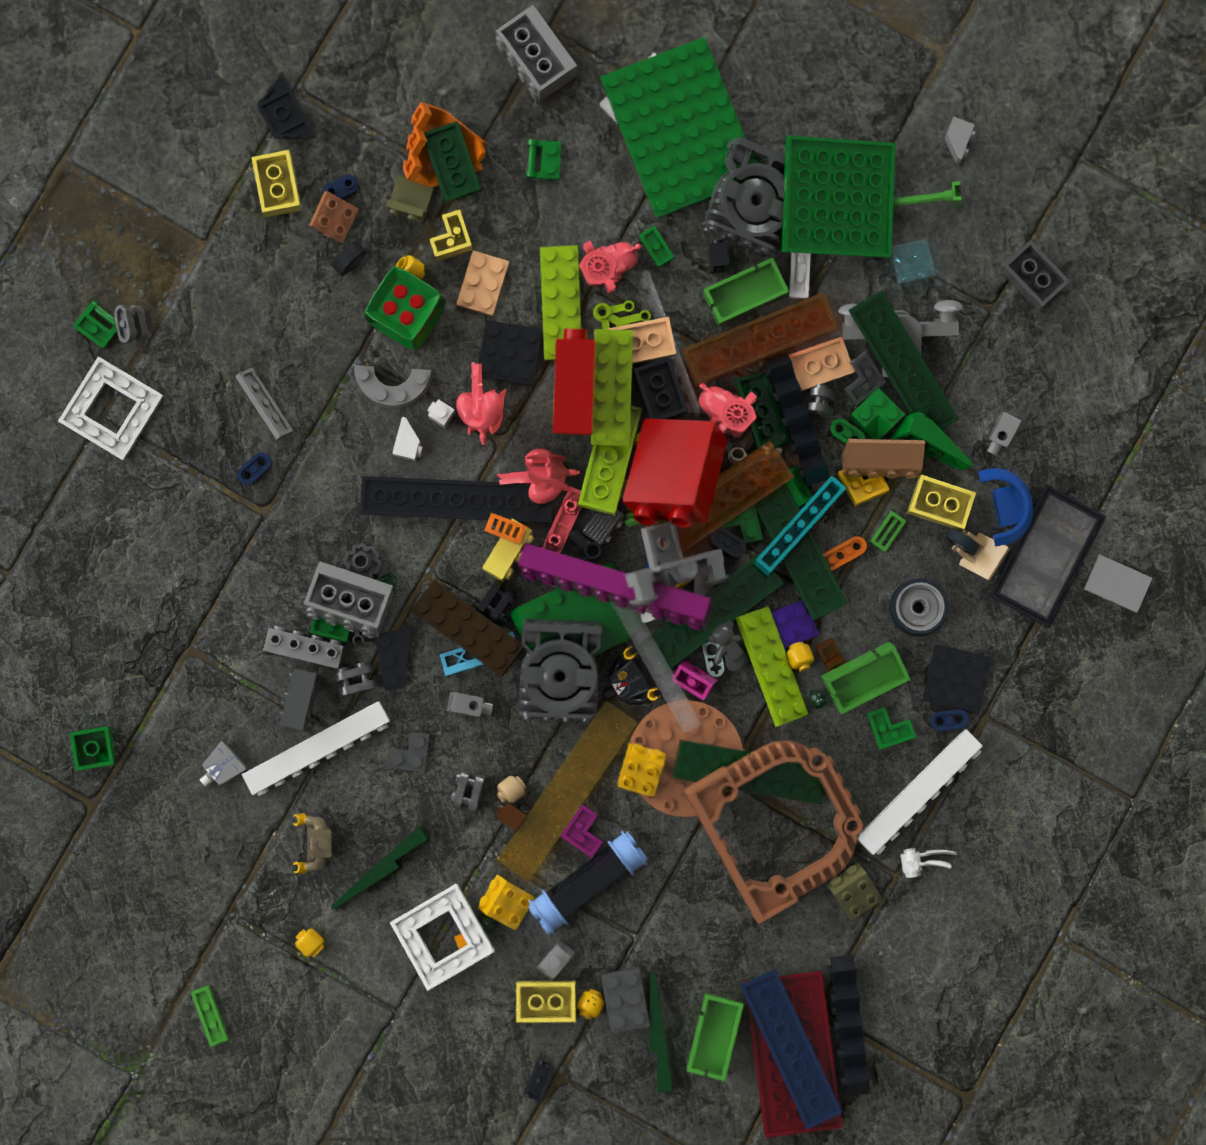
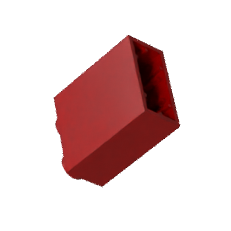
(573, 383)
(675, 471)

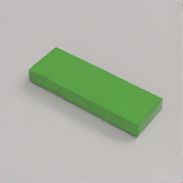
(209, 1015)

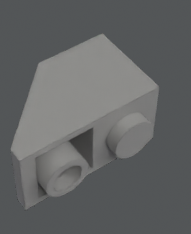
(957, 138)

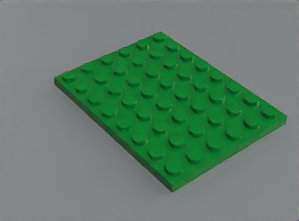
(675, 124)

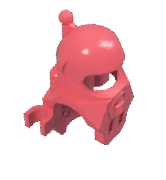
(608, 263)
(726, 409)

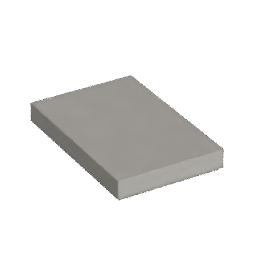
(1117, 583)

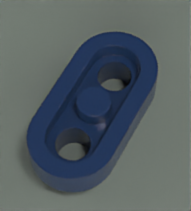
(339, 186)
(253, 467)
(948, 719)

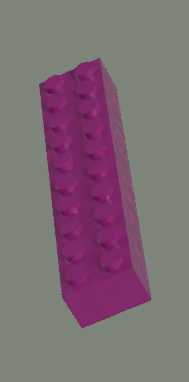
(612, 586)

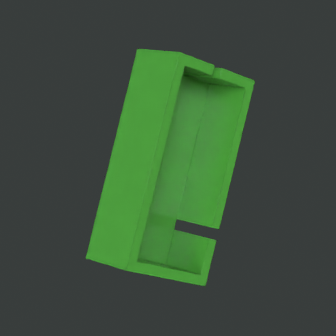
(745, 292)
(865, 677)
(714, 1036)

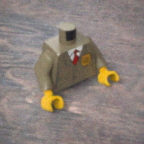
(317, 843)

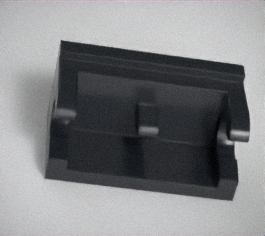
(539, 1080)

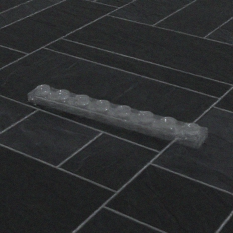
(680, 371)
(658, 668)

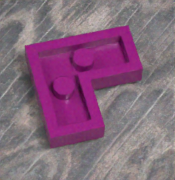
(577, 833)

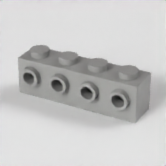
(304, 648)

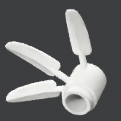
(912, 862)

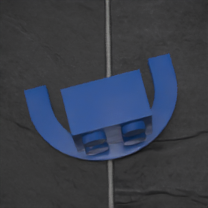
(1011, 503)

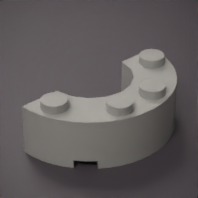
(393, 396)

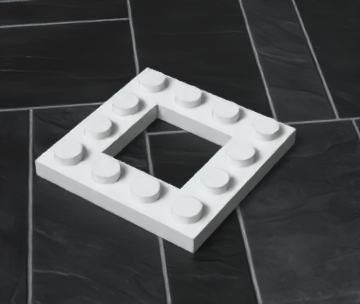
(146, 404)
(416, 949)

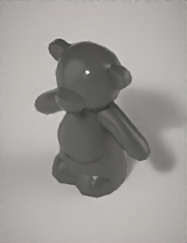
(734, 654)

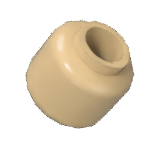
(511, 789)

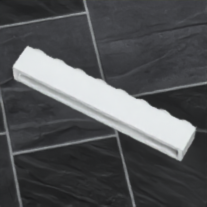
(316, 748)
(918, 792)

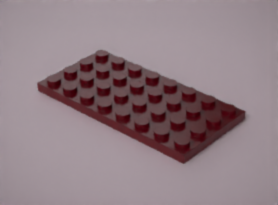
(777, 1106)

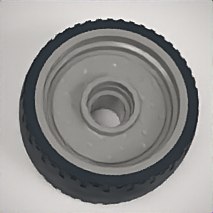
(932, 601)

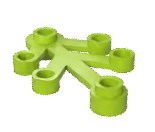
(610, 311)

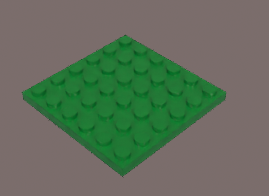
(838, 197)

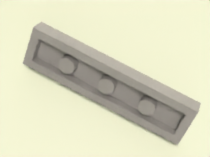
(264, 403)

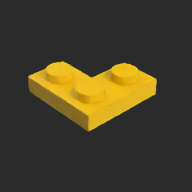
(863, 490)

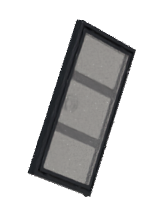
(1047, 556)

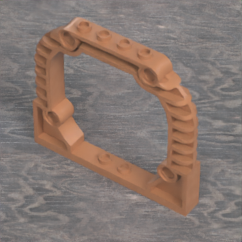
(708, 800)

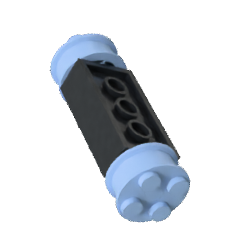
(586, 882)

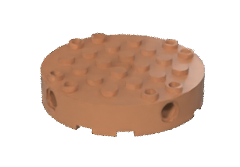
(662, 732)

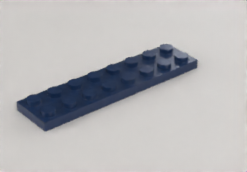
(790, 1049)

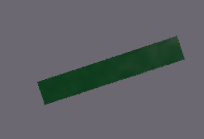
(384, 867)
(657, 1039)

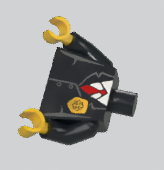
(628, 681)

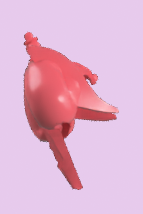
(480, 410)
(546, 475)

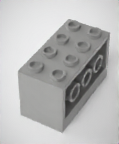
(530, 36)
(352, 588)

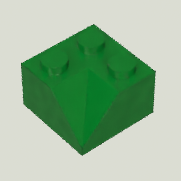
(877, 415)
(93, 748)

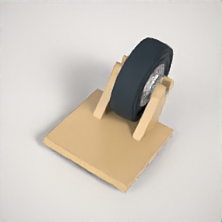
(980, 554)

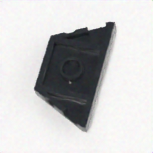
(283, 112)

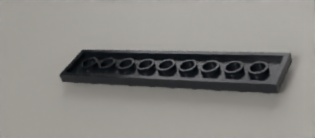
(450, 499)

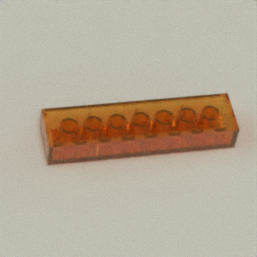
(759, 339)
(737, 491)

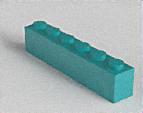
(799, 526)

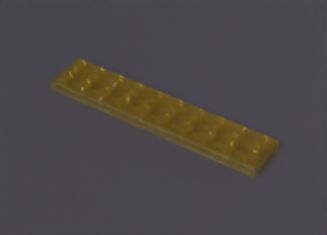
(567, 791)

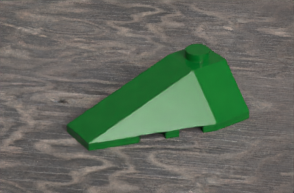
(937, 443)

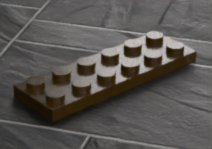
(468, 628)

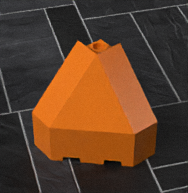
(419, 165)

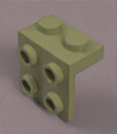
(409, 199)
(854, 891)

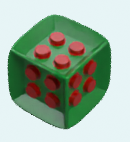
(405, 308)

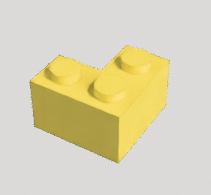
(455, 240)

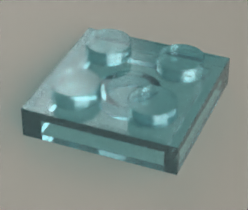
(912, 261)

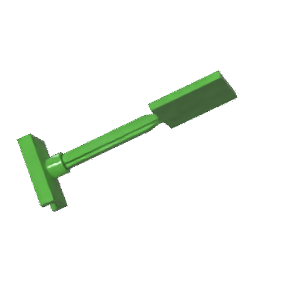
(947, 196)

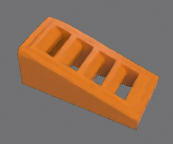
(522, 529)

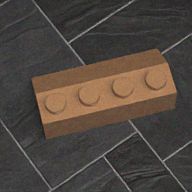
(883, 458)

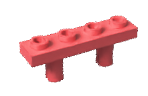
(563, 522)

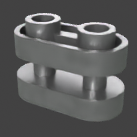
(131, 323)
(822, 399)
(345, 674)
(458, 797)

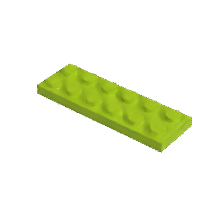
(559, 294)
(612, 387)
(607, 472)
(771, 666)

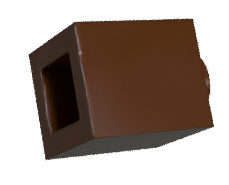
(510, 816)

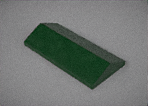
(768, 422)

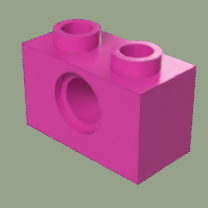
(694, 680)

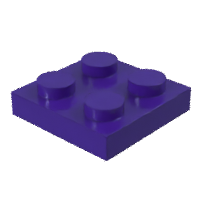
(794, 624)

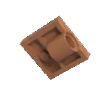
(333, 217)

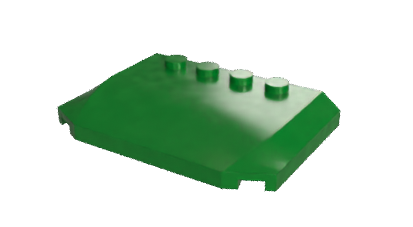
(574, 607)

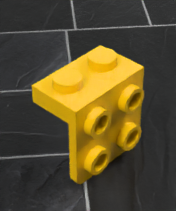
(641, 769)
(505, 902)

